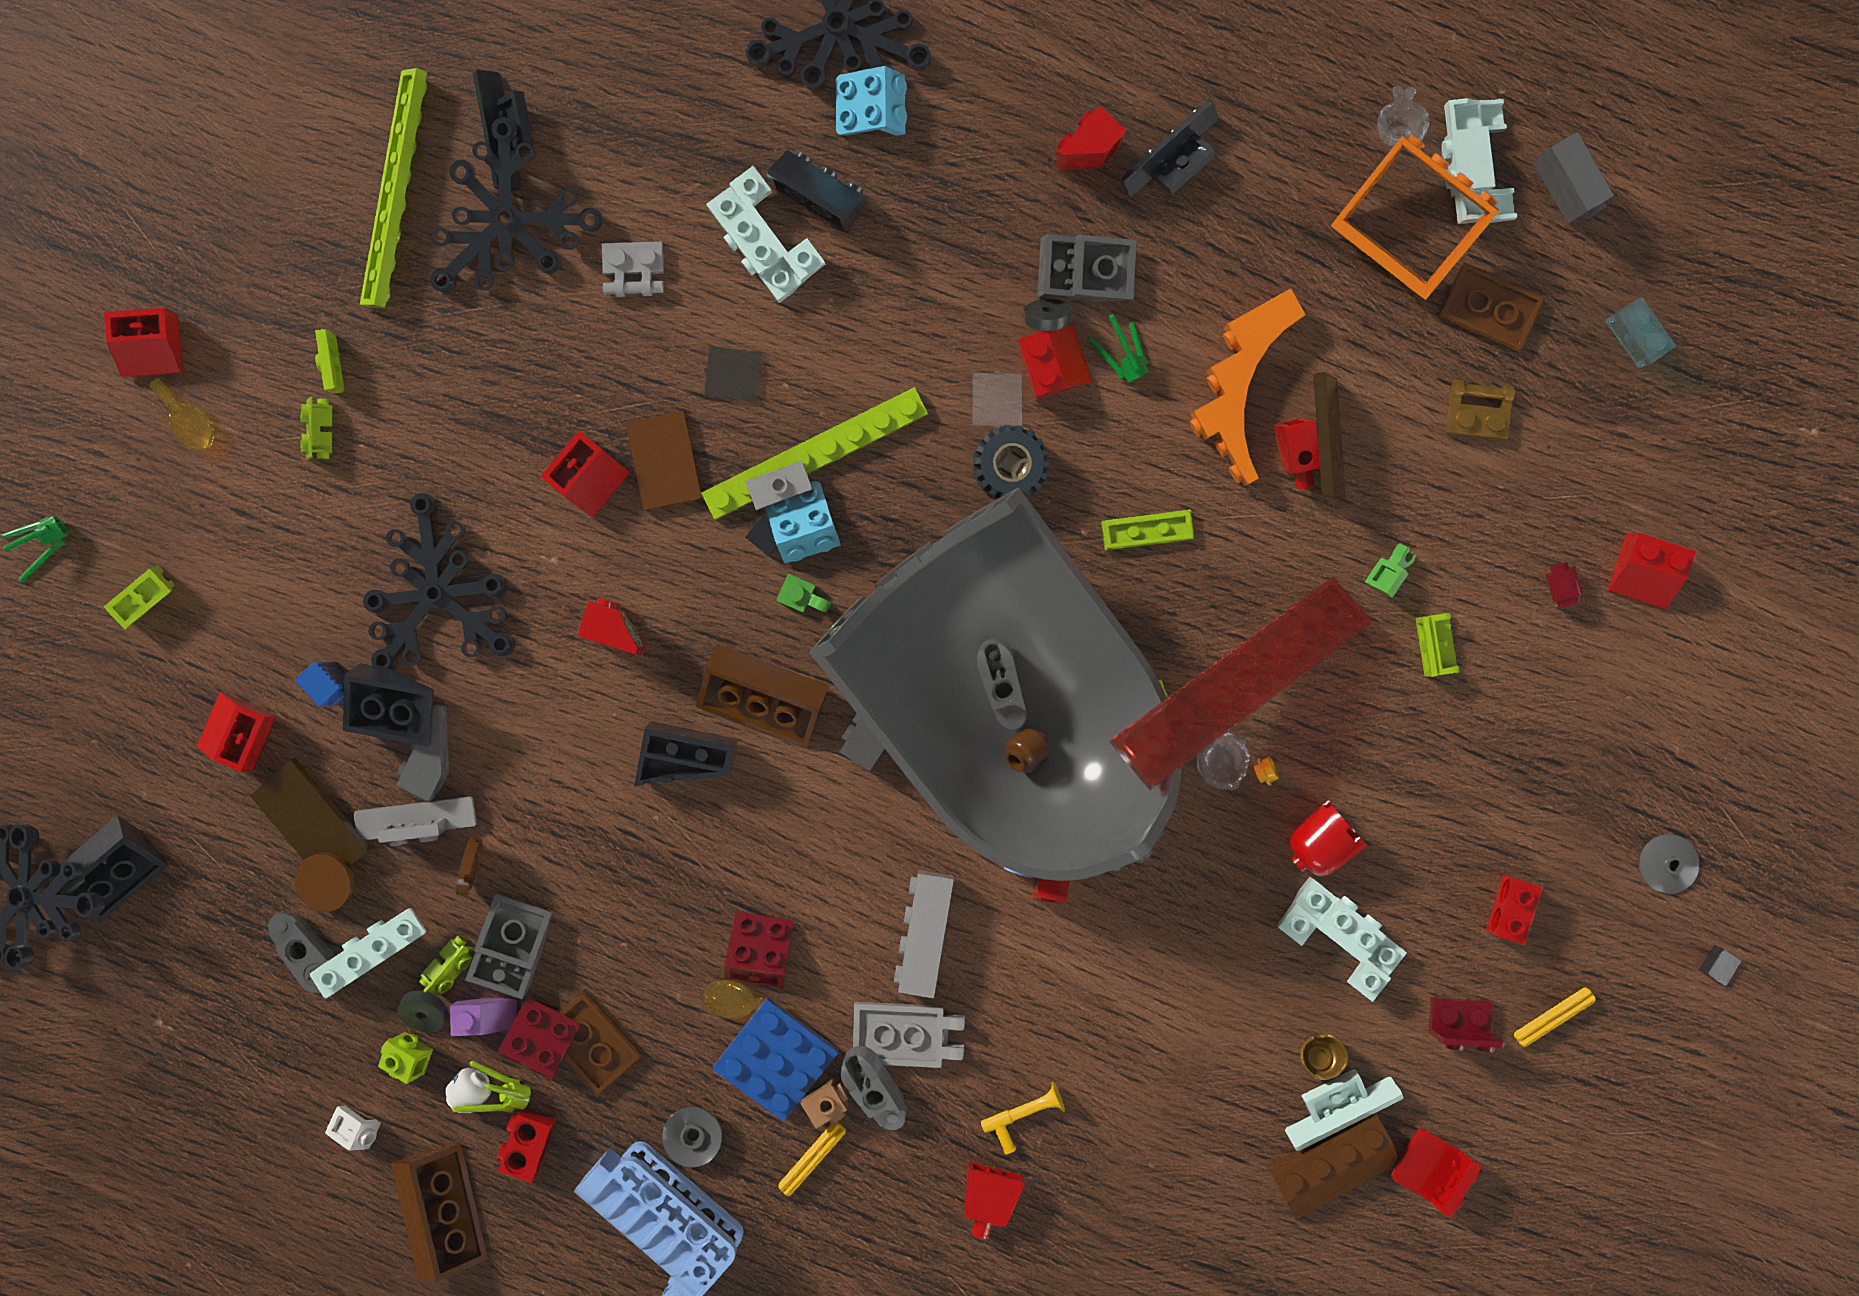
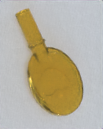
(186, 420)
(731, 999)

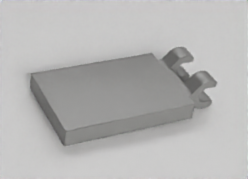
(907, 1033)

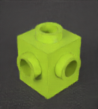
(405, 1057)

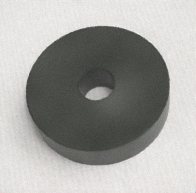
(1048, 314)
(422, 1011)

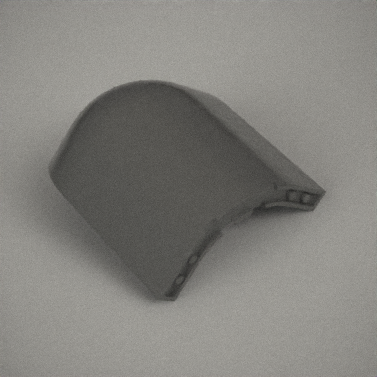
(915, 682)

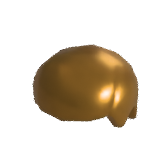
(1323, 1056)

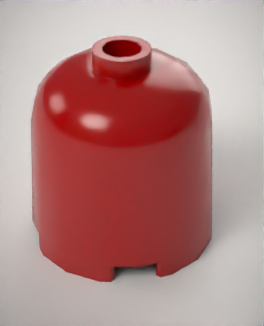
(1325, 841)

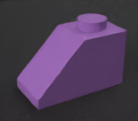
(482, 1015)

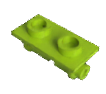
(314, 440)
(440, 977)

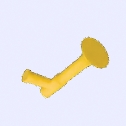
(999, 1121)

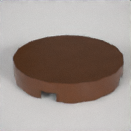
(469, 866)
(324, 882)

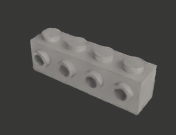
(925, 933)

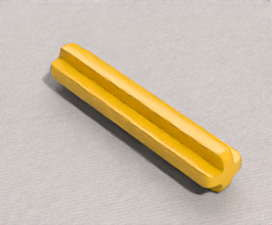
(1554, 1017)
(811, 1158)

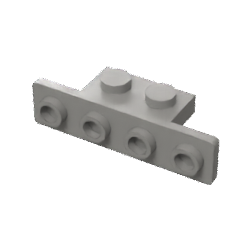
(415, 820)

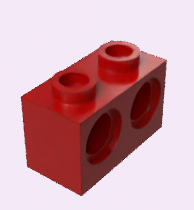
(1514, 909)
(530, 1146)

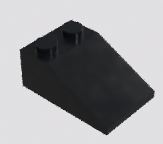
(387, 705)

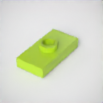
(328, 361)

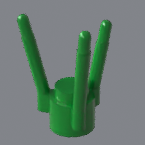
(1134, 364)
(48, 530)

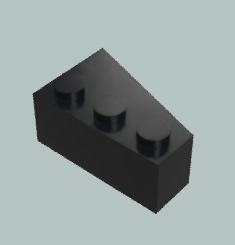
(683, 753)

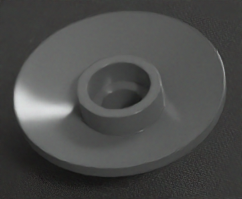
(1655, 863)
(682, 1147)

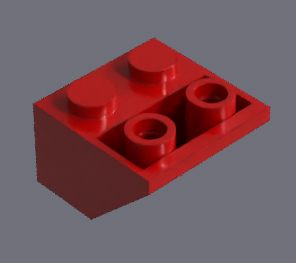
(1091, 143)
(144, 341)
(585, 474)
(235, 733)

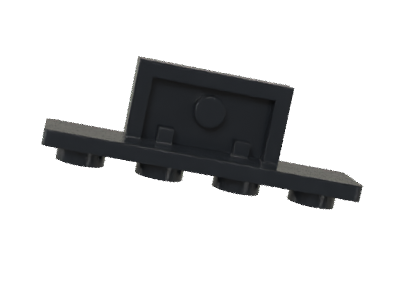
(495, 105)
(1177, 156)

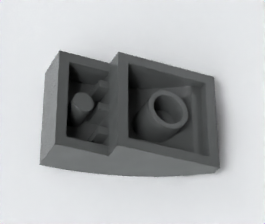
(1086, 268)
(509, 947)

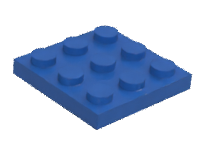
(775, 1059)

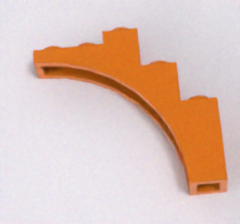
(1224, 416)

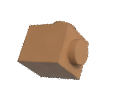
(826, 1103)

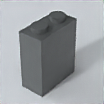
(1573, 179)

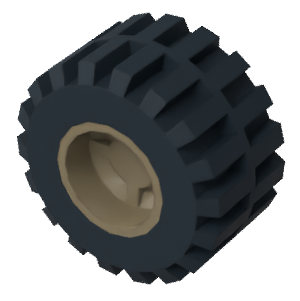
(1010, 460)

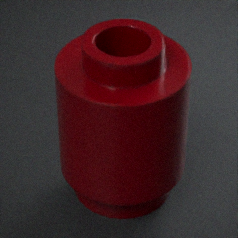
(1564, 585)

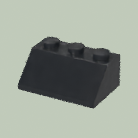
(817, 189)
(114, 865)

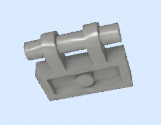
(633, 259)

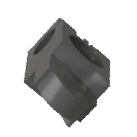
(1011, 705)
(286, 932)
(885, 1107)

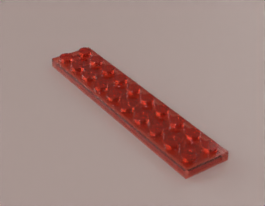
(1240, 683)

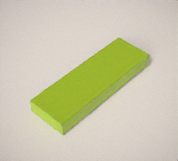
(1147, 530)

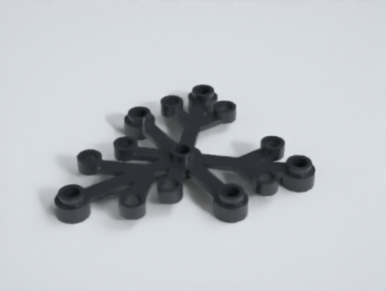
(870, 38)
(480, 242)
(430, 557)
(23, 898)

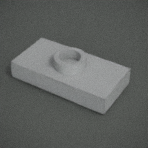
(779, 485)

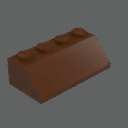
(761, 695)
(1334, 1165)
(439, 1212)

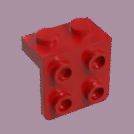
(1436, 1171)

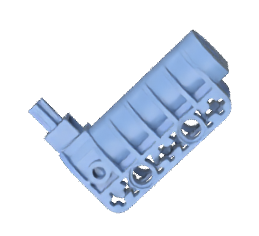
(661, 1218)

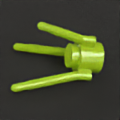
(512, 1093)

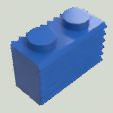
(323, 683)

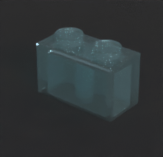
(1640, 332)

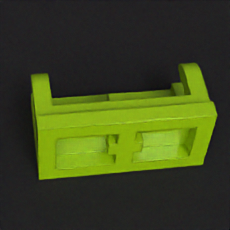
(139, 597)
(1436, 645)

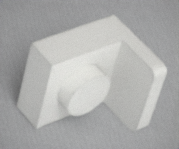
(351, 1129)

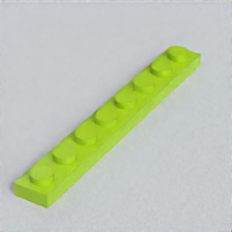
(393, 188)
(821, 449)

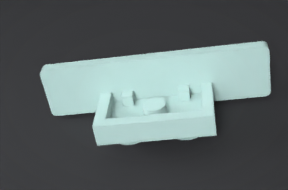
(364, 954)
(1339, 1106)

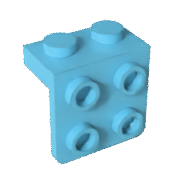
(871, 101)
(803, 525)

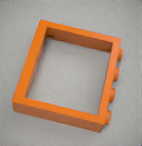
(1385, 258)

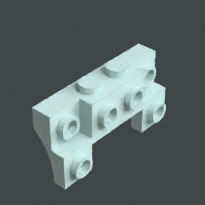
(1469, 152)
(750, 234)
(1357, 935)

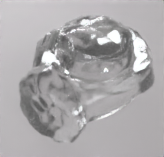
(1224, 762)

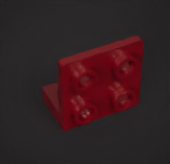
(758, 950)
(1463, 1024)
(538, 1038)

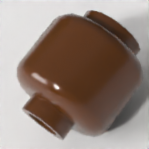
(1027, 750)

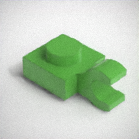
(1390, 573)
(799, 594)

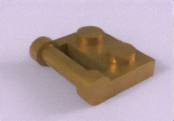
(1479, 420)

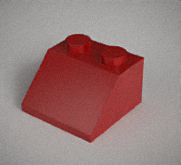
(1053, 361)
(1650, 569)

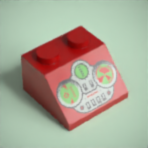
(610, 626)

